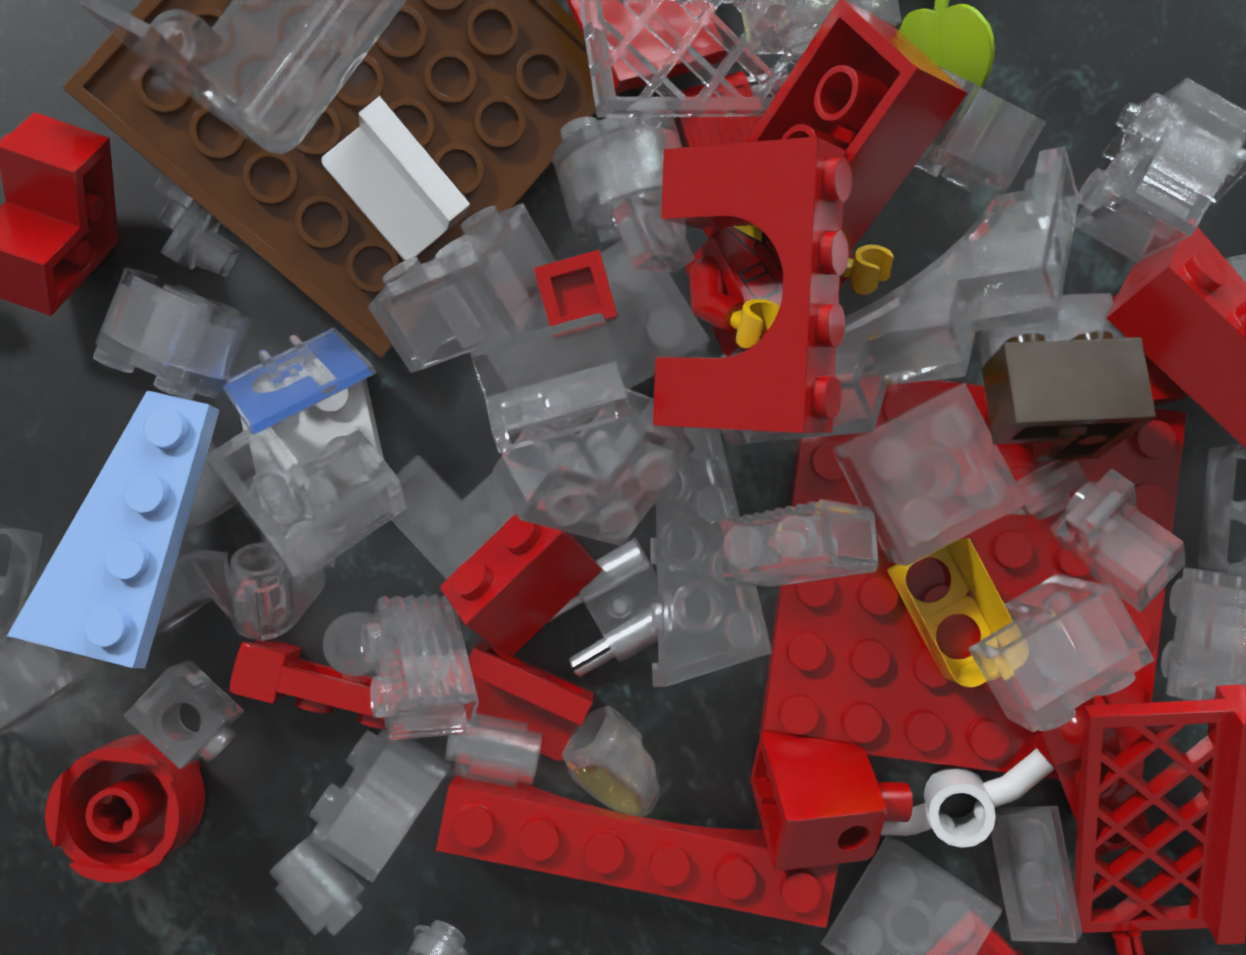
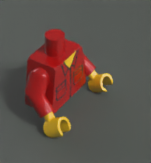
(740, 282)

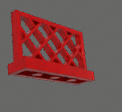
(1220, 808)

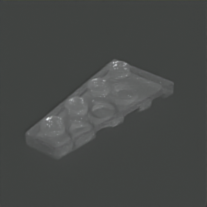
(698, 615)

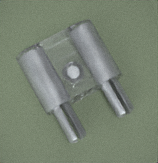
(619, 605)

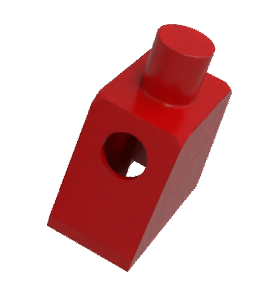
(821, 801)

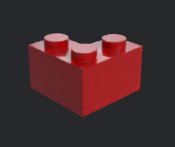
(55, 211)

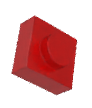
(575, 289)

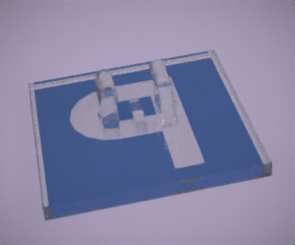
(296, 379)

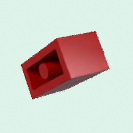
(519, 582)

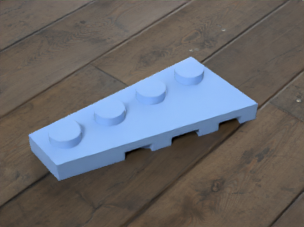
(121, 549)

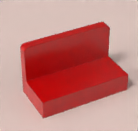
(528, 695)

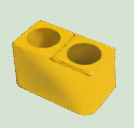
(966, 575)

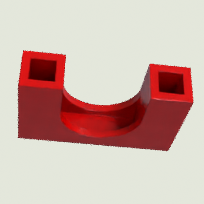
(797, 199)

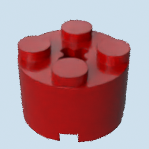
(119, 838)

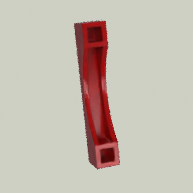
(628, 851)

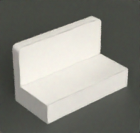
(395, 182)

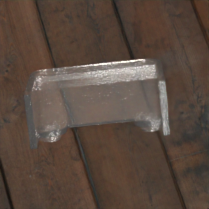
(263, 62)

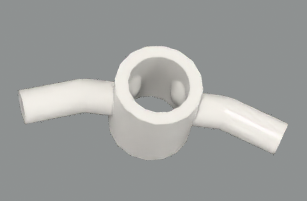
(978, 824)

